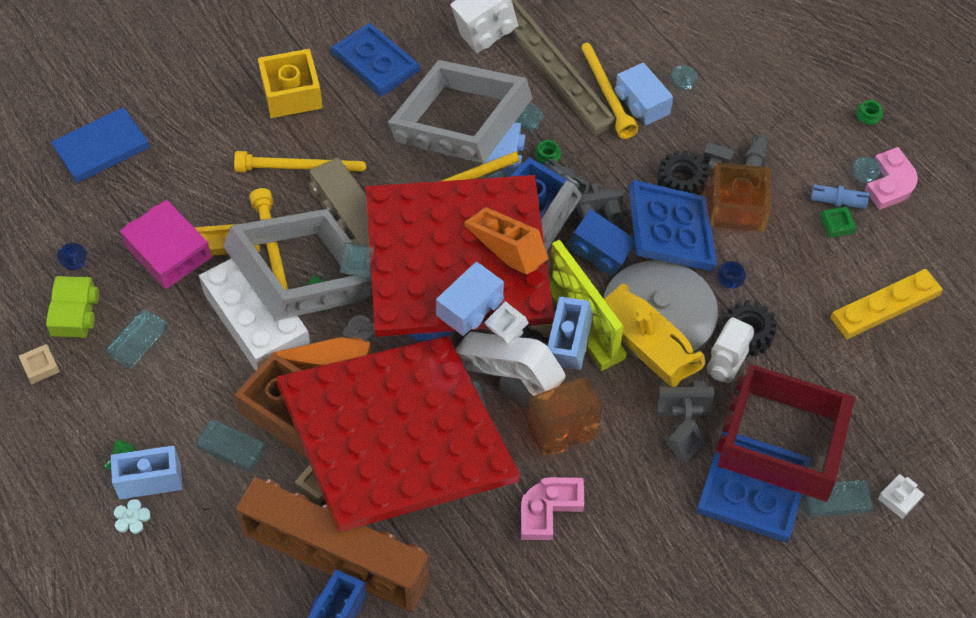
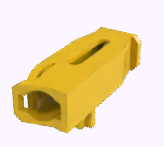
(654, 337)

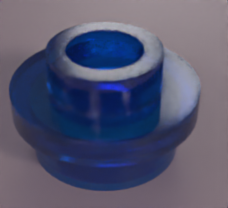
(72, 262)
(731, 268)

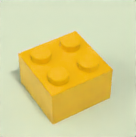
(290, 83)

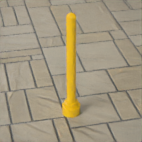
(625, 124)
(245, 161)
(262, 202)

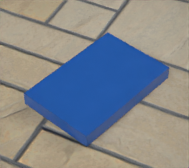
(375, 59)
(100, 144)

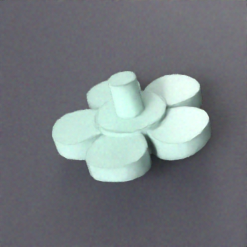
(131, 517)

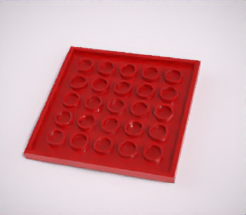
(426, 248)
(395, 432)

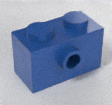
(601, 243)
(340, 597)

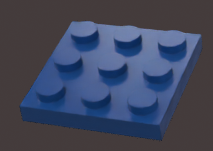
(671, 225)
(749, 501)

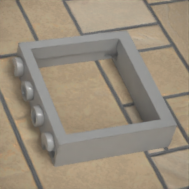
(509, 88)
(304, 299)

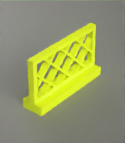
(571, 282)

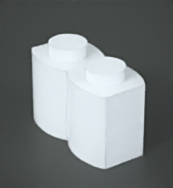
(730, 350)

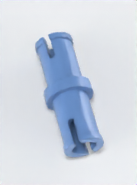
(840, 196)

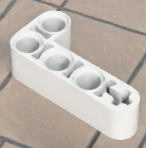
(519, 359)

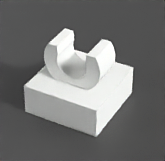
(506, 322)
(901, 496)

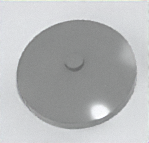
(676, 294)

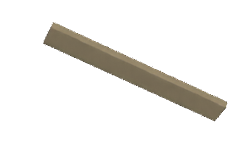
(561, 73)

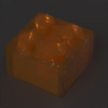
(740, 196)
(564, 416)

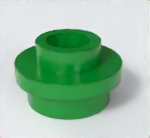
(869, 112)
(547, 147)

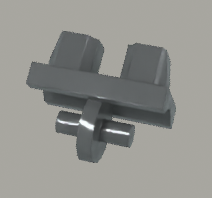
(600, 201)
(685, 401)

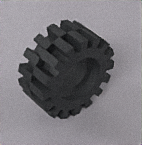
(684, 164)
(758, 317)

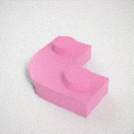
(898, 179)
(543, 499)

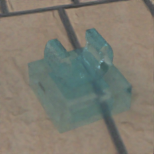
(357, 259)

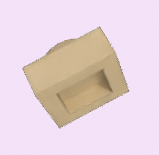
(39, 364)
(309, 486)

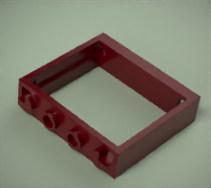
(799, 395)

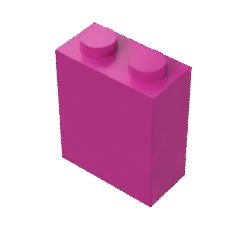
(165, 244)

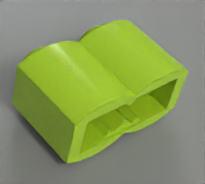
(71, 307)

